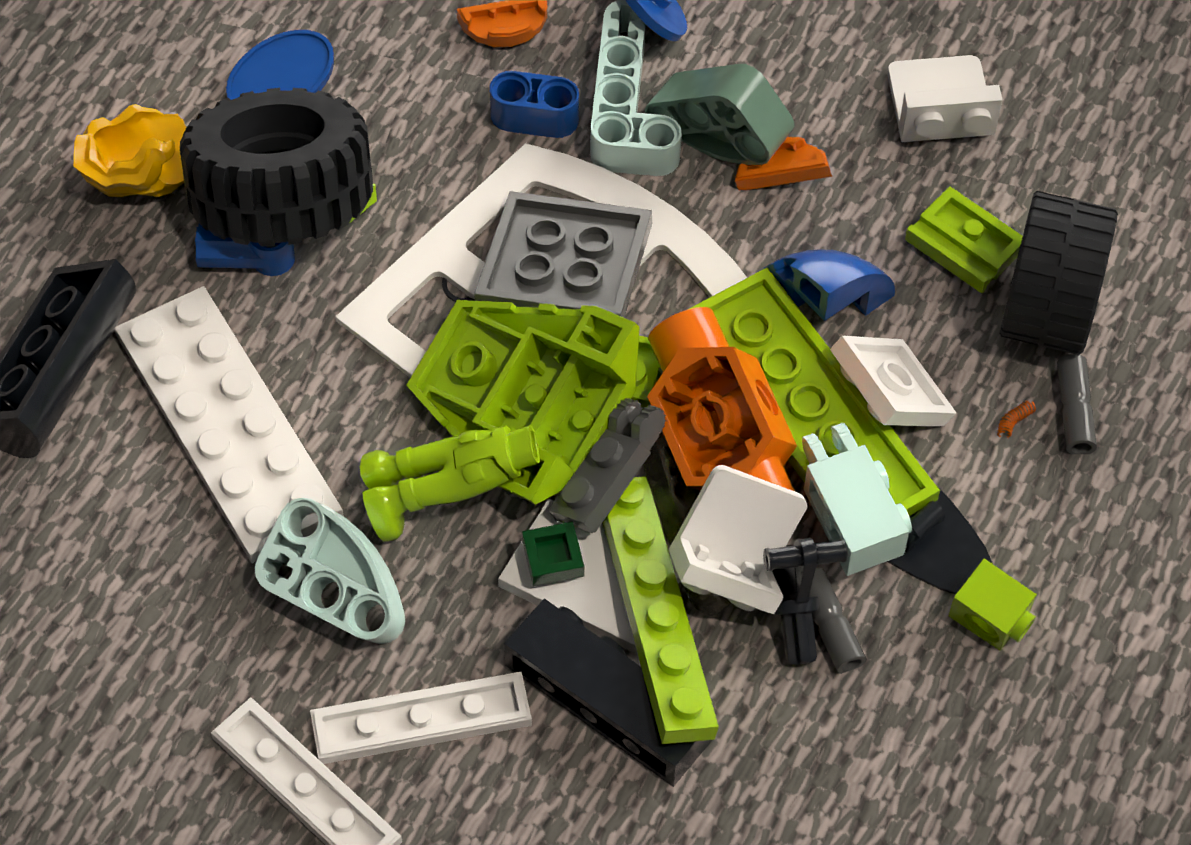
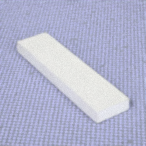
(420, 718)
(300, 780)

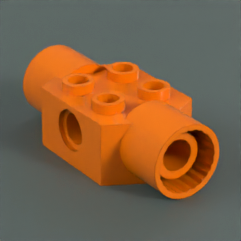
(716, 403)

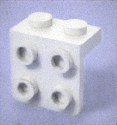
(943, 98)
(726, 538)

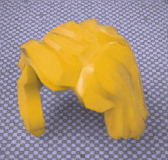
(132, 153)

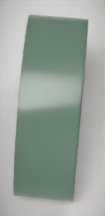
(726, 112)

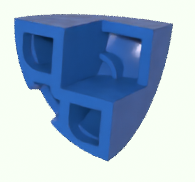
(832, 281)

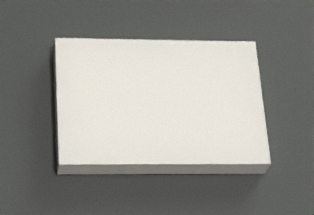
(592, 597)

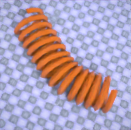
(1015, 420)

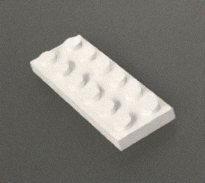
(223, 416)

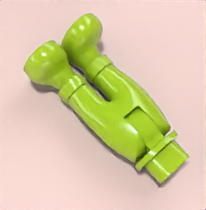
(466, 468)

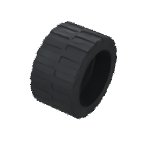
(1059, 273)

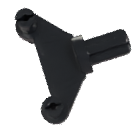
(794, 573)

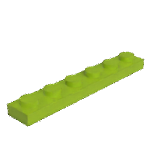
(658, 618)

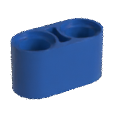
(534, 104)

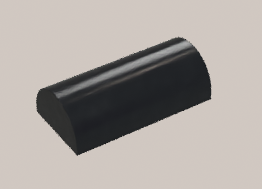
(57, 349)

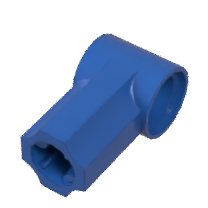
(221, 253)

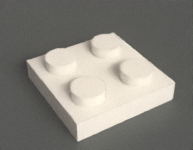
(892, 381)

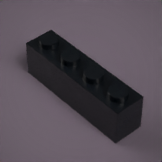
(596, 685)

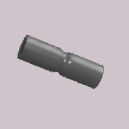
(1076, 398)
(834, 627)

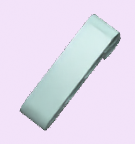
(619, 135)

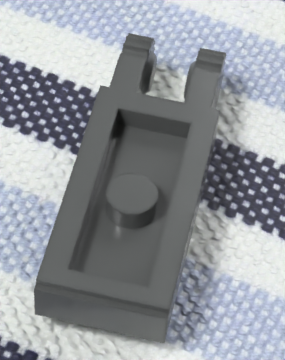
(609, 466)

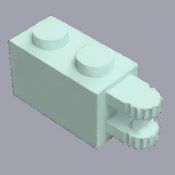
(854, 501)

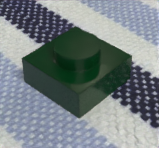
(553, 553)

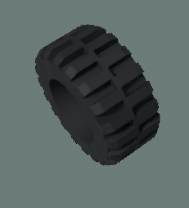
(276, 166)

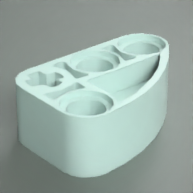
(330, 554)

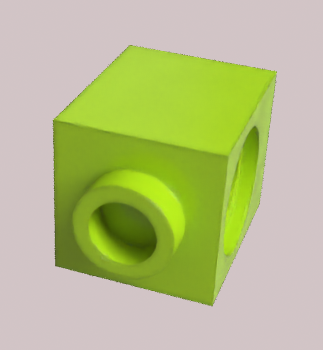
(994, 606)

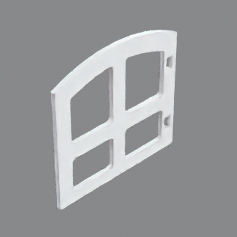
(445, 251)

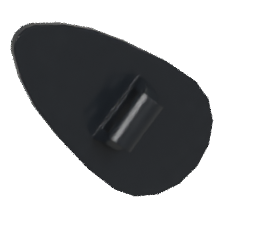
(941, 546)

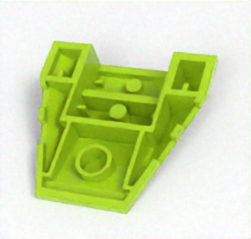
(533, 369)

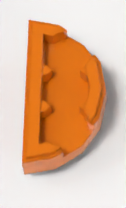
(503, 22)
(791, 163)

